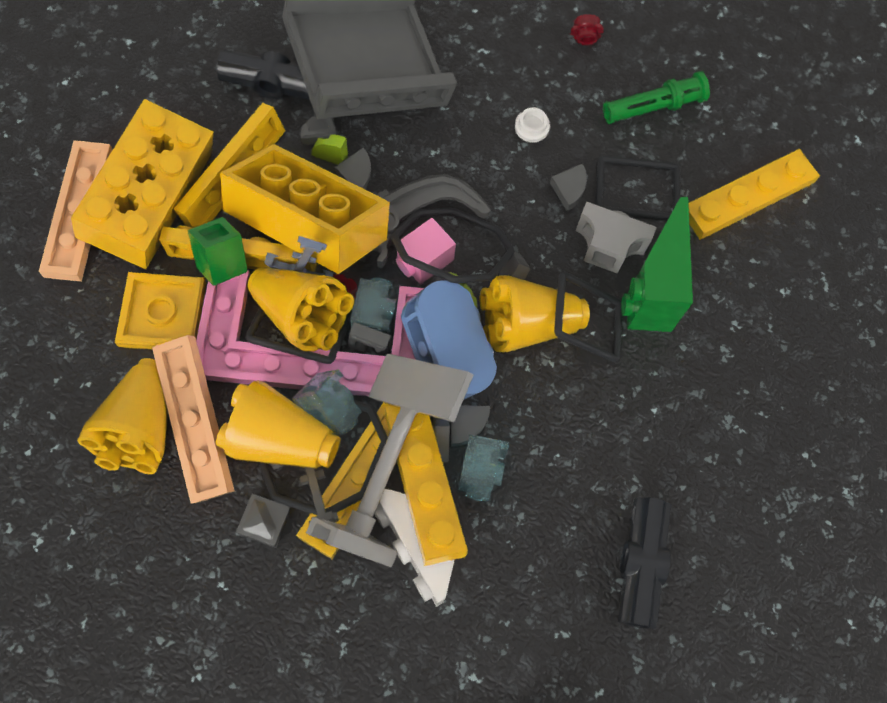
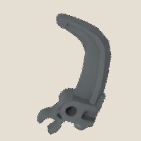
(420, 194)

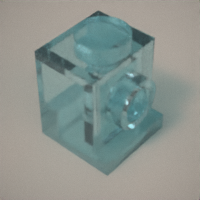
(374, 305)
(329, 402)
(482, 467)

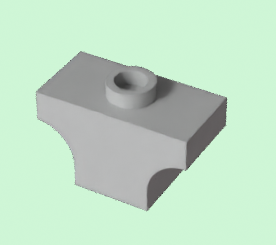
(612, 236)

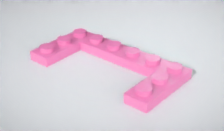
(240, 362)

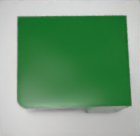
(218, 251)

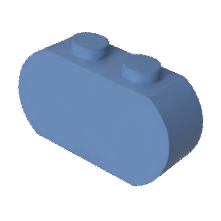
(448, 332)

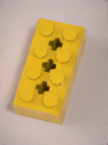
(142, 184)
(297, 198)

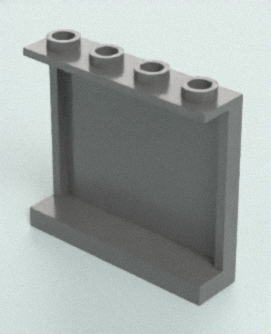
(364, 57)

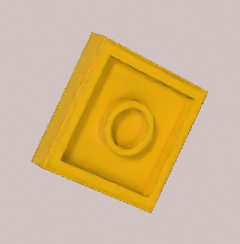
(159, 309)

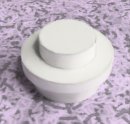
(532, 125)

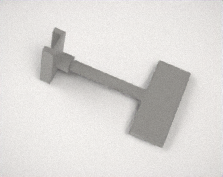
(415, 389)

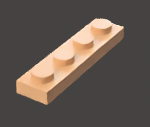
(64, 254)
(192, 419)

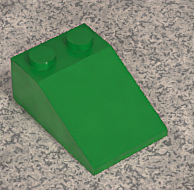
(664, 283)

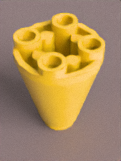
(302, 305)
(524, 313)
(130, 423)
(275, 430)

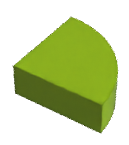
(331, 149)

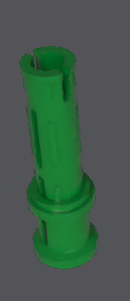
(672, 94)

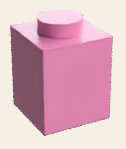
(430, 245)

